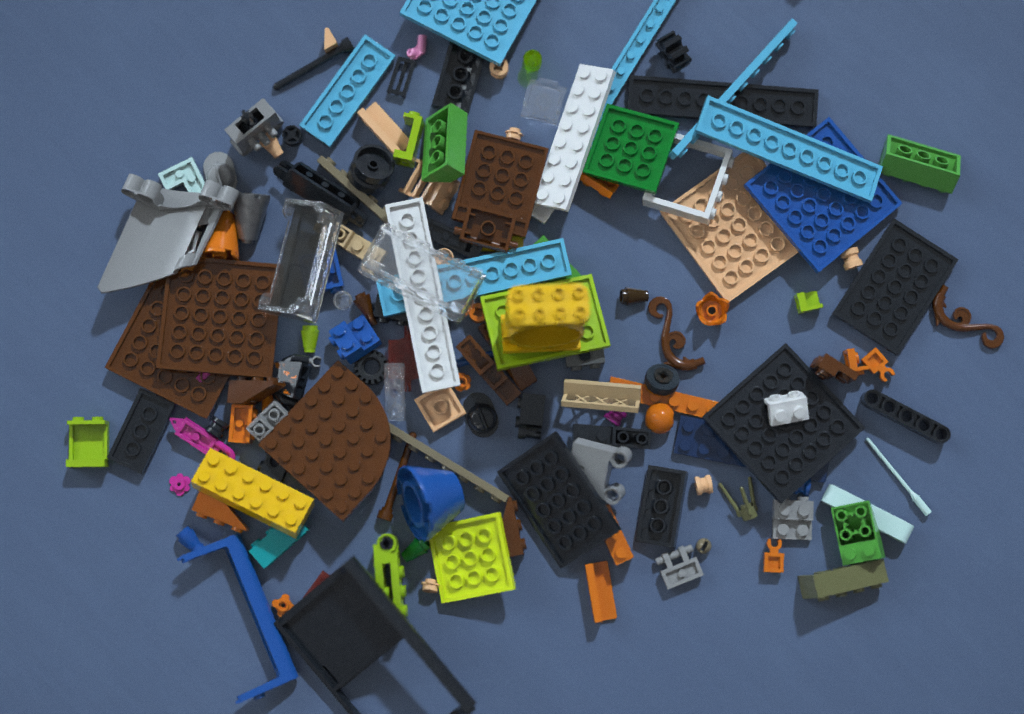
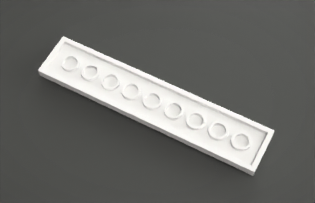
(427, 328)

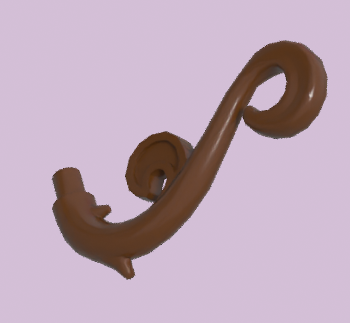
(965, 315)
(667, 336)

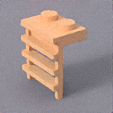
(436, 195)

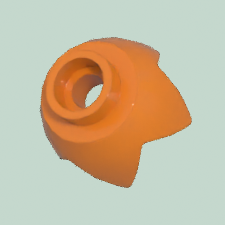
(719, 304)

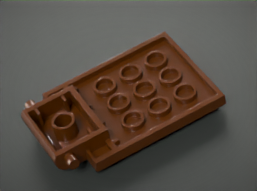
(498, 191)

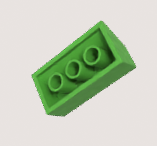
(444, 145)
(920, 164)

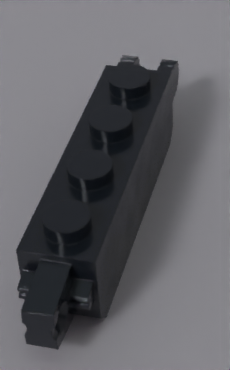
(316, 187)

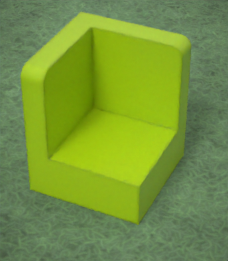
(807, 302)

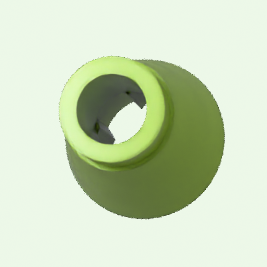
(309, 337)

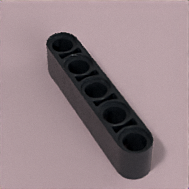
(914, 416)

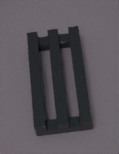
(397, 92)

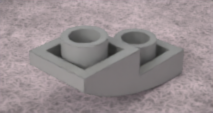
(267, 420)

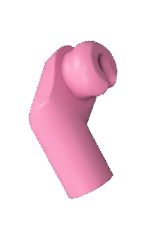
(418, 50)

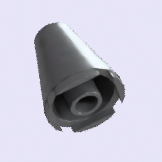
(249, 215)

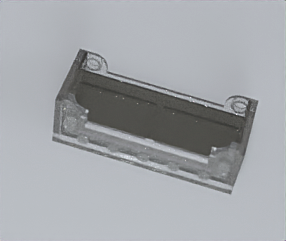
(303, 260)

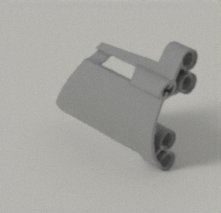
(162, 231)

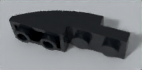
(613, 436)

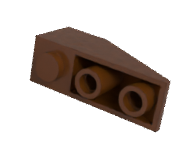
(252, 391)
(512, 527)

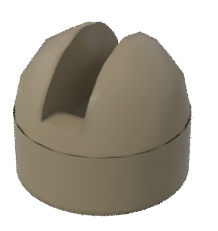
(699, 544)

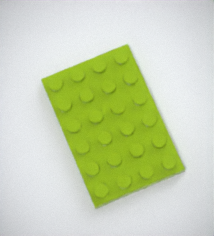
(594, 336)

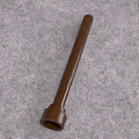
(386, 512)

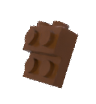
(828, 367)

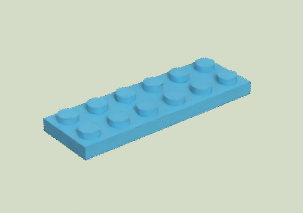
(347, 91)

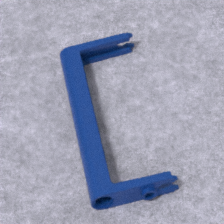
(259, 610)

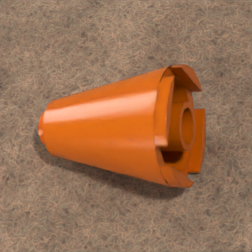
(223, 241)

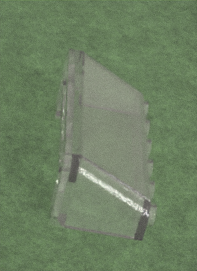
(422, 273)

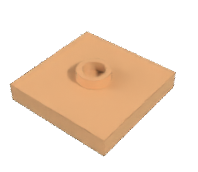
(440, 408)

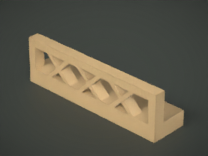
(600, 394)

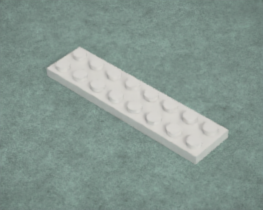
(574, 137)

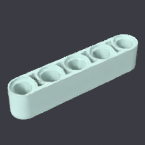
(886, 522)

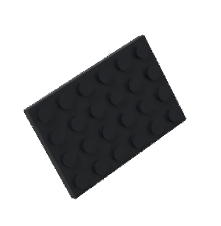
(895, 286)
(559, 500)

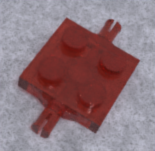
(402, 352)

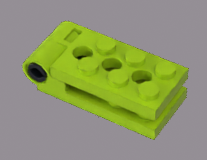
(390, 555)

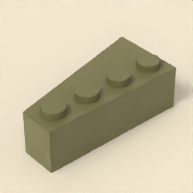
(843, 579)

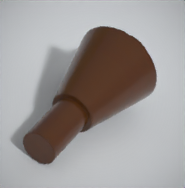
(364, 304)

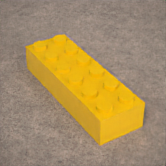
(252, 493)

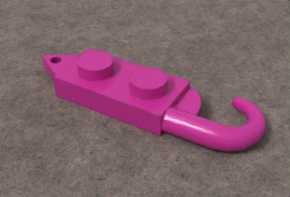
(199, 437)

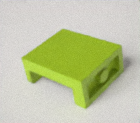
(408, 157)
(88, 443)

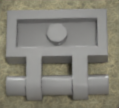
(682, 572)

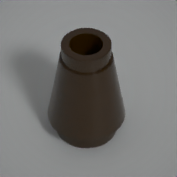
(633, 296)

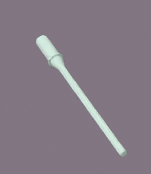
(916, 498)

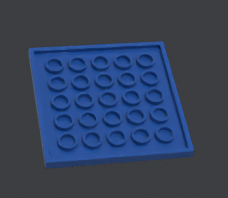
(815, 216)

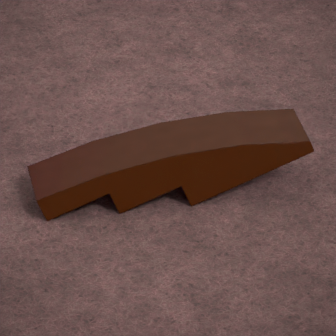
(487, 370)

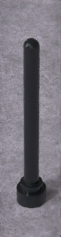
(345, 46)

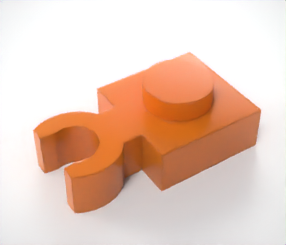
(877, 364)
(773, 560)

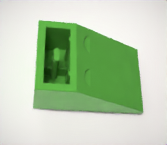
(857, 533)

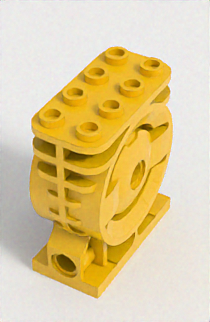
(544, 318)

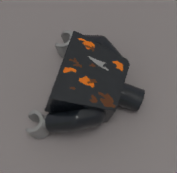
(294, 372)

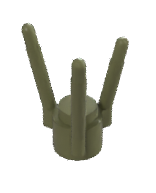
(748, 509)

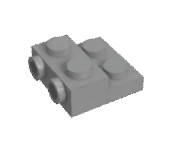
(792, 519)

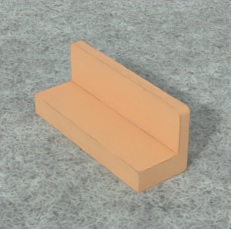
(384, 127)

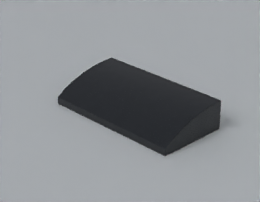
(458, 78)
(662, 506)

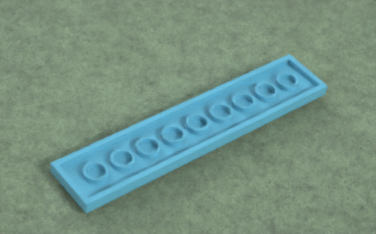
(788, 149)
(518, 268)

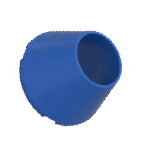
(429, 499)

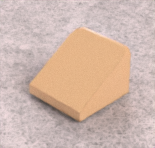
(329, 41)

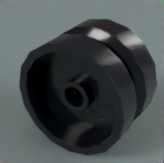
(371, 169)

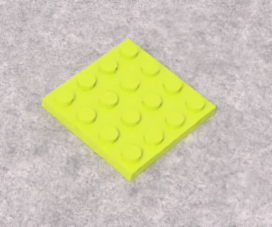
(472, 558)

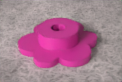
(184, 480)

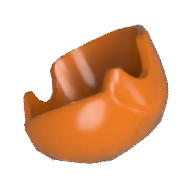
(659, 418)

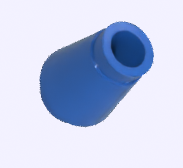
(188, 538)

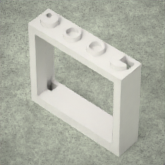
(651, 201)

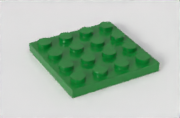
(631, 148)

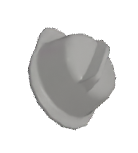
(220, 169)

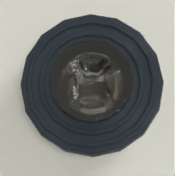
(662, 379)

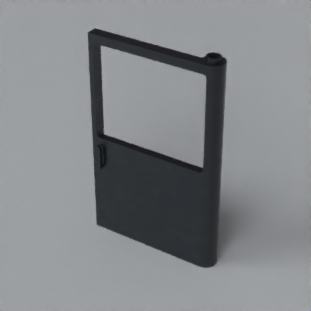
(352, 624)

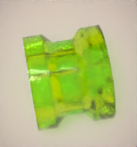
(531, 57)

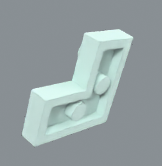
(183, 173)

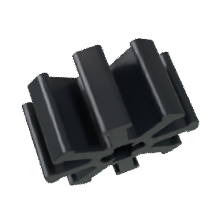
(673, 52)

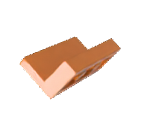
(600, 591)

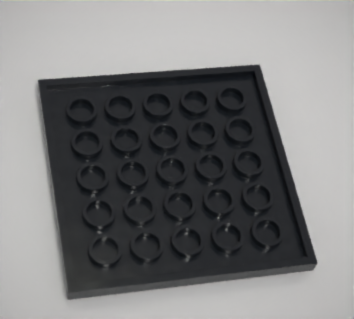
(786, 453)

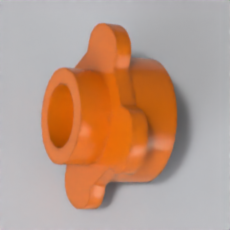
(278, 604)

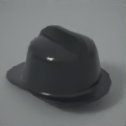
(480, 414)

